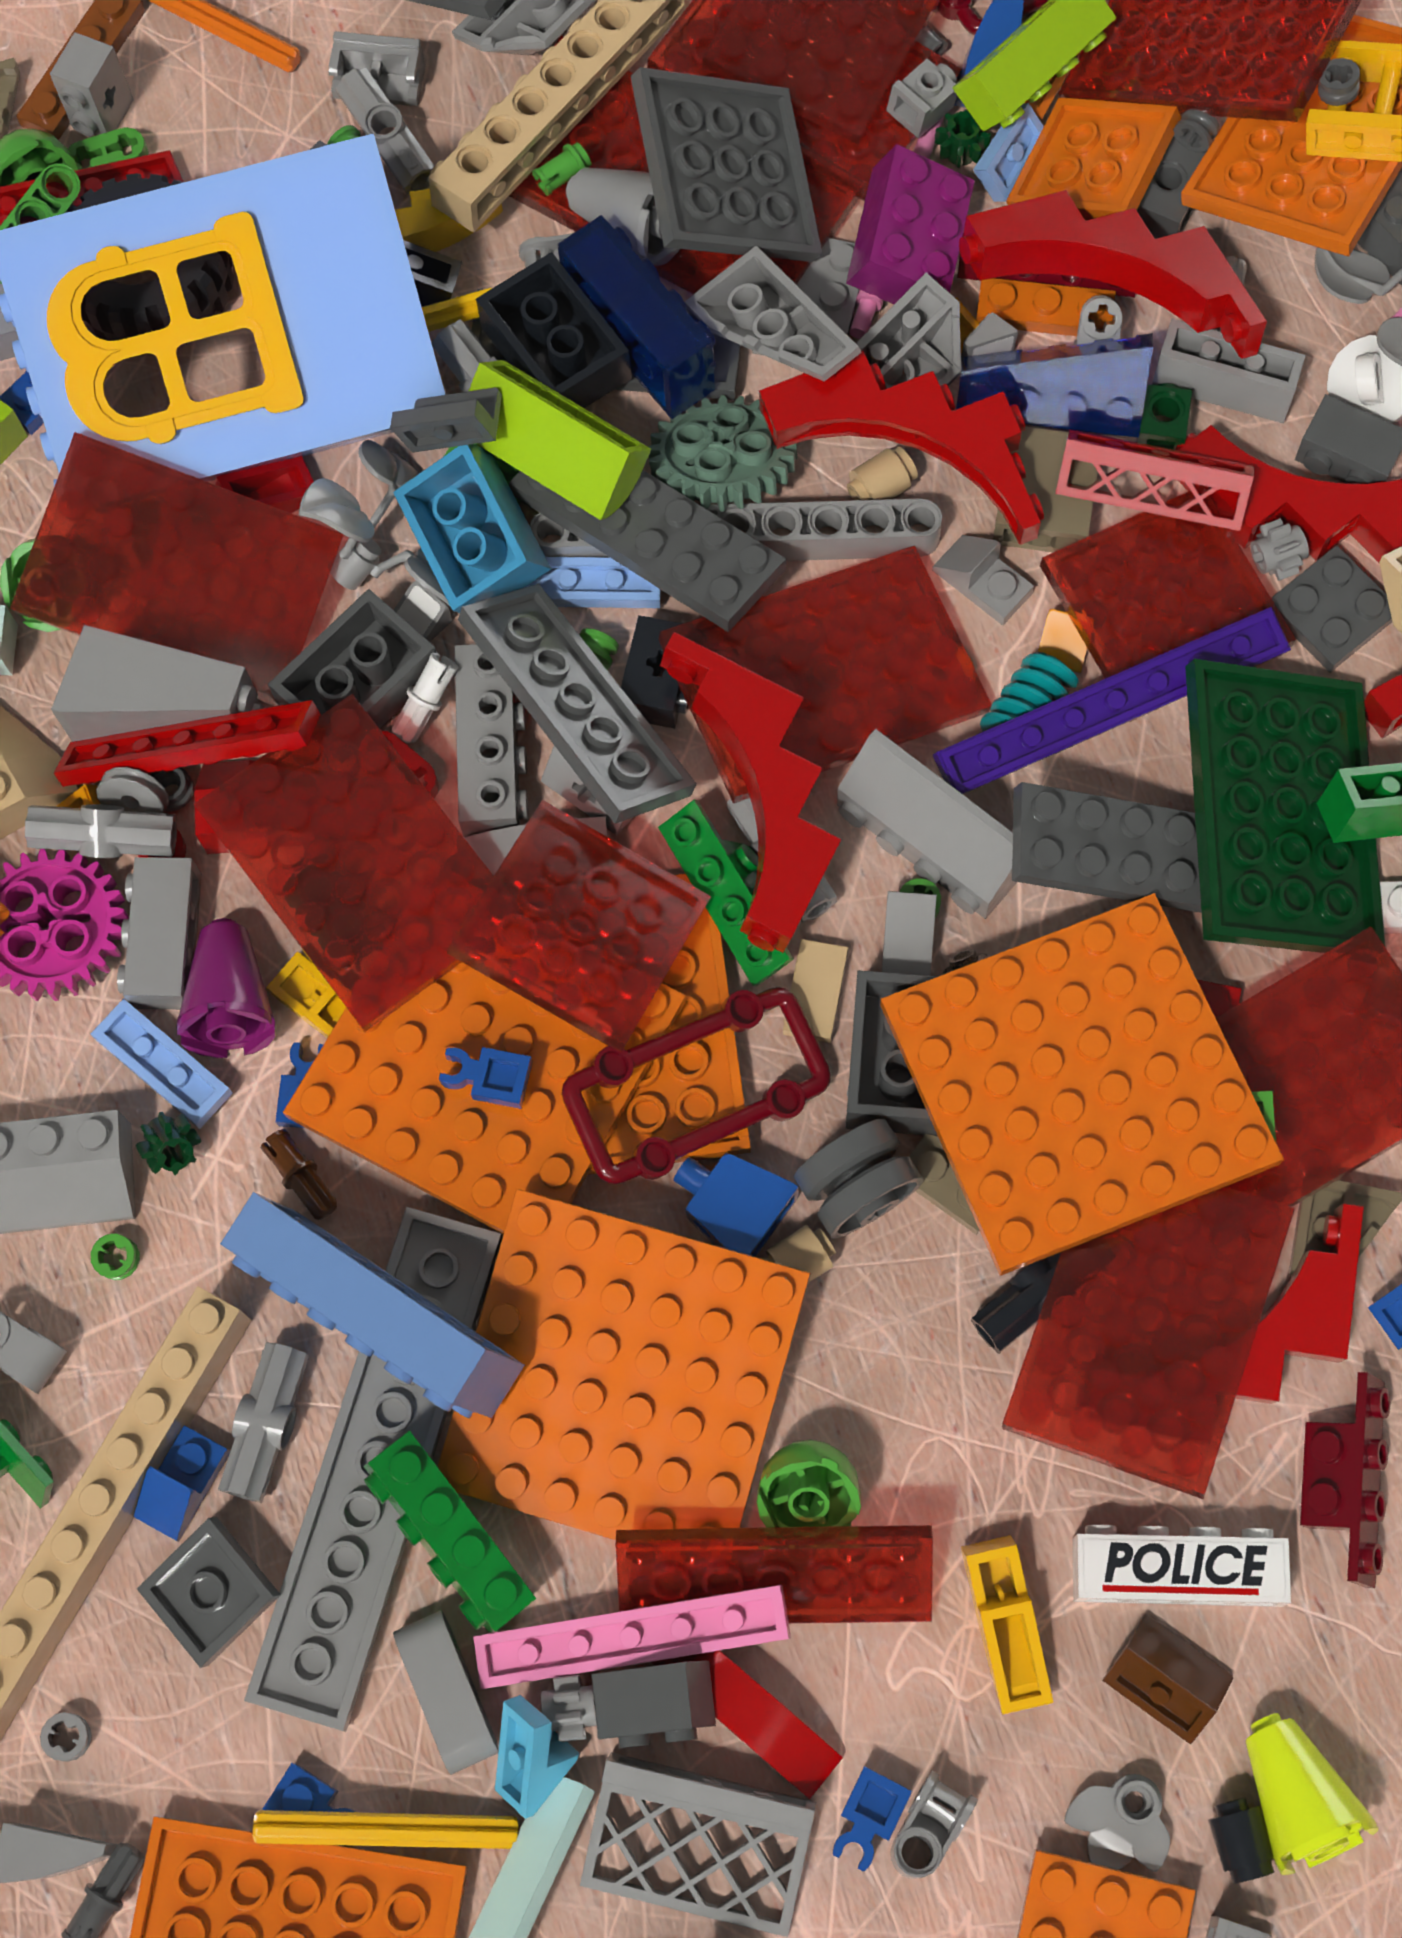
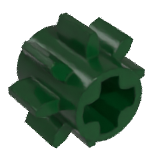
(961, 139)
(168, 1143)

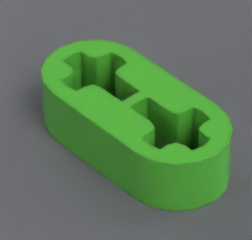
(109, 147)

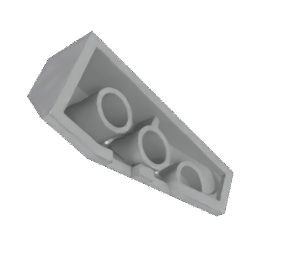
(772, 316)

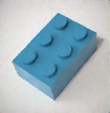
(471, 527)

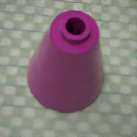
(225, 995)

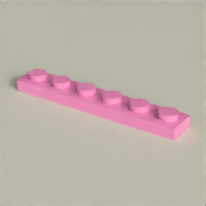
(632, 1637)

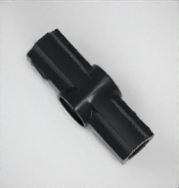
(1018, 1307)

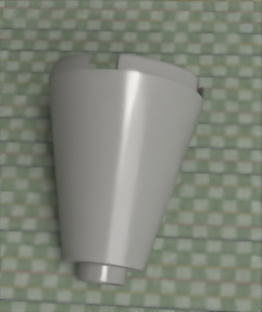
(624, 201)

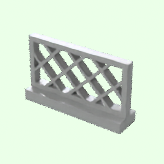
(709, 1797)

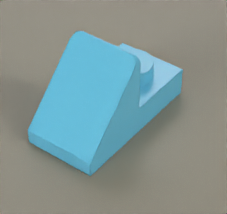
(529, 1757)

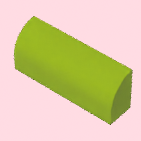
(561, 442)

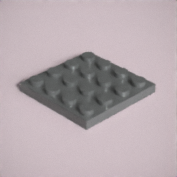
(725, 165)

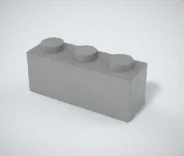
(1217, 375)
(159, 931)

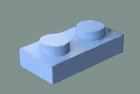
(1008, 154)

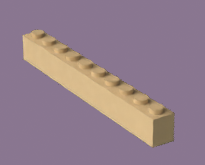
(109, 1492)

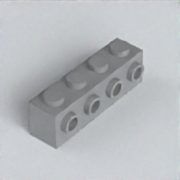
(487, 746)

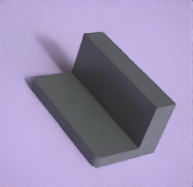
(449, 420)

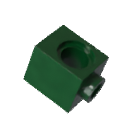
(1170, 402)

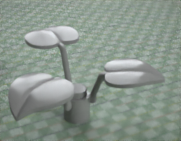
(1355, 281)
(341, 511)

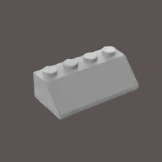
(928, 825)
(66, 1171)

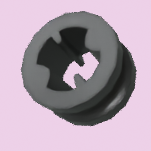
(1339, 82)
(1196, 130)

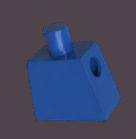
(736, 1202)

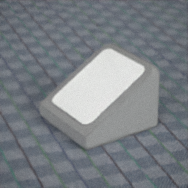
(989, 337)
(423, 611)

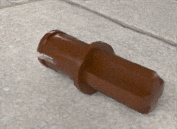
(299, 1174)

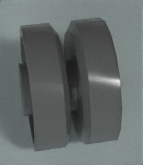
(858, 1178)

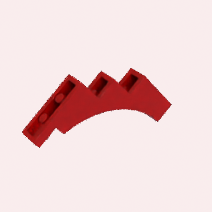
(1175, 271)
(1320, 508)
(752, 721)
(1311, 1312)

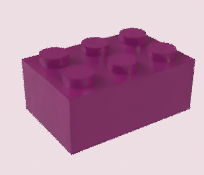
(909, 225)

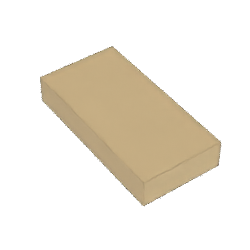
(818, 985)

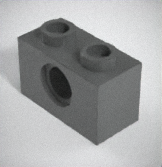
(1163, 208)

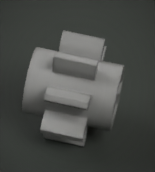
(1279, 549)
(569, 1707)

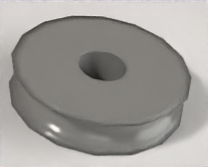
(132, 790)

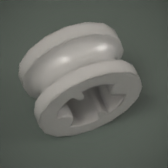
(60, 1752)

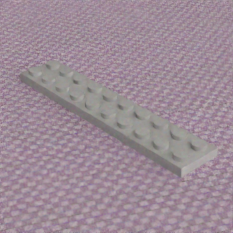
(348, 1539)

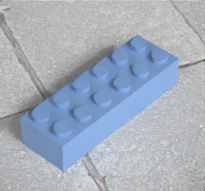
(371, 1308)

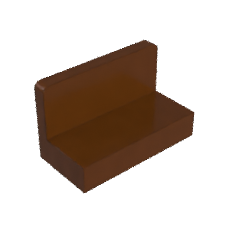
(1169, 1679)

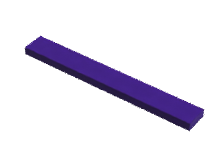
(1104, 704)

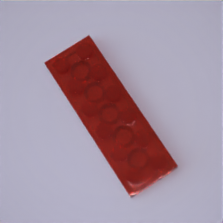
(824, 1571)

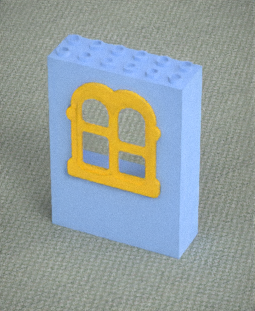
(319, 292)

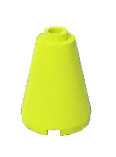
(1302, 1796)

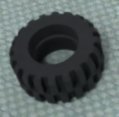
(125, 310)

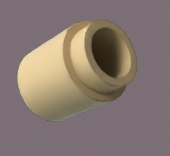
(882, 476)
(804, 1251)

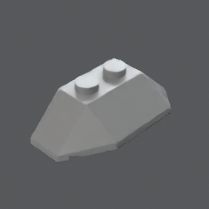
(521, 26)
(917, 336)

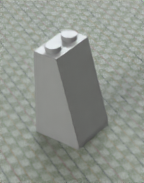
(137, 685)

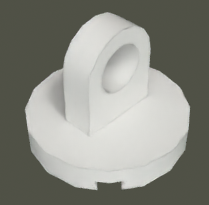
(1367, 379)

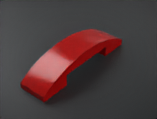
(766, 1724)

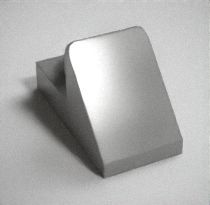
(979, 574)

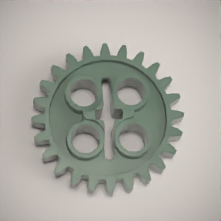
(720, 454)

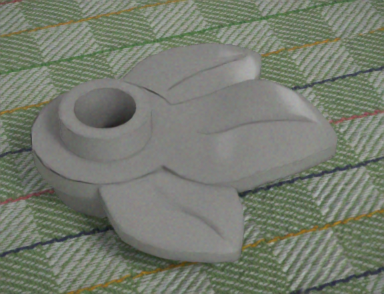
(1115, 1831)

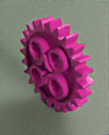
(48, 884)

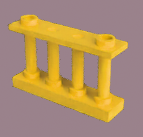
(1362, 134)

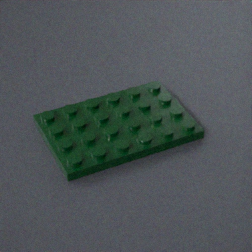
(1259, 766)

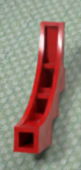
(918, 415)

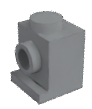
(923, 97)

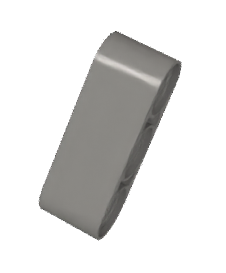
(446, 1692)

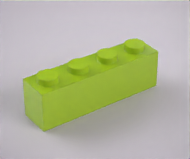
(1030, 58)

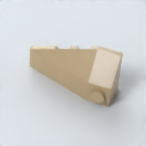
(25, 774)

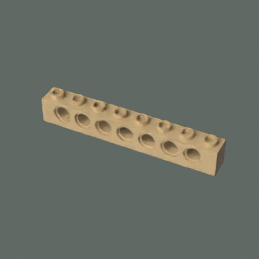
(546, 106)

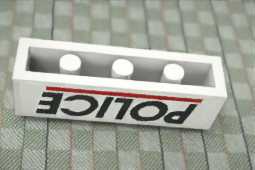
(1181, 1568)

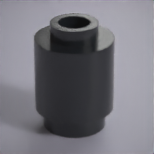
(1242, 1840)

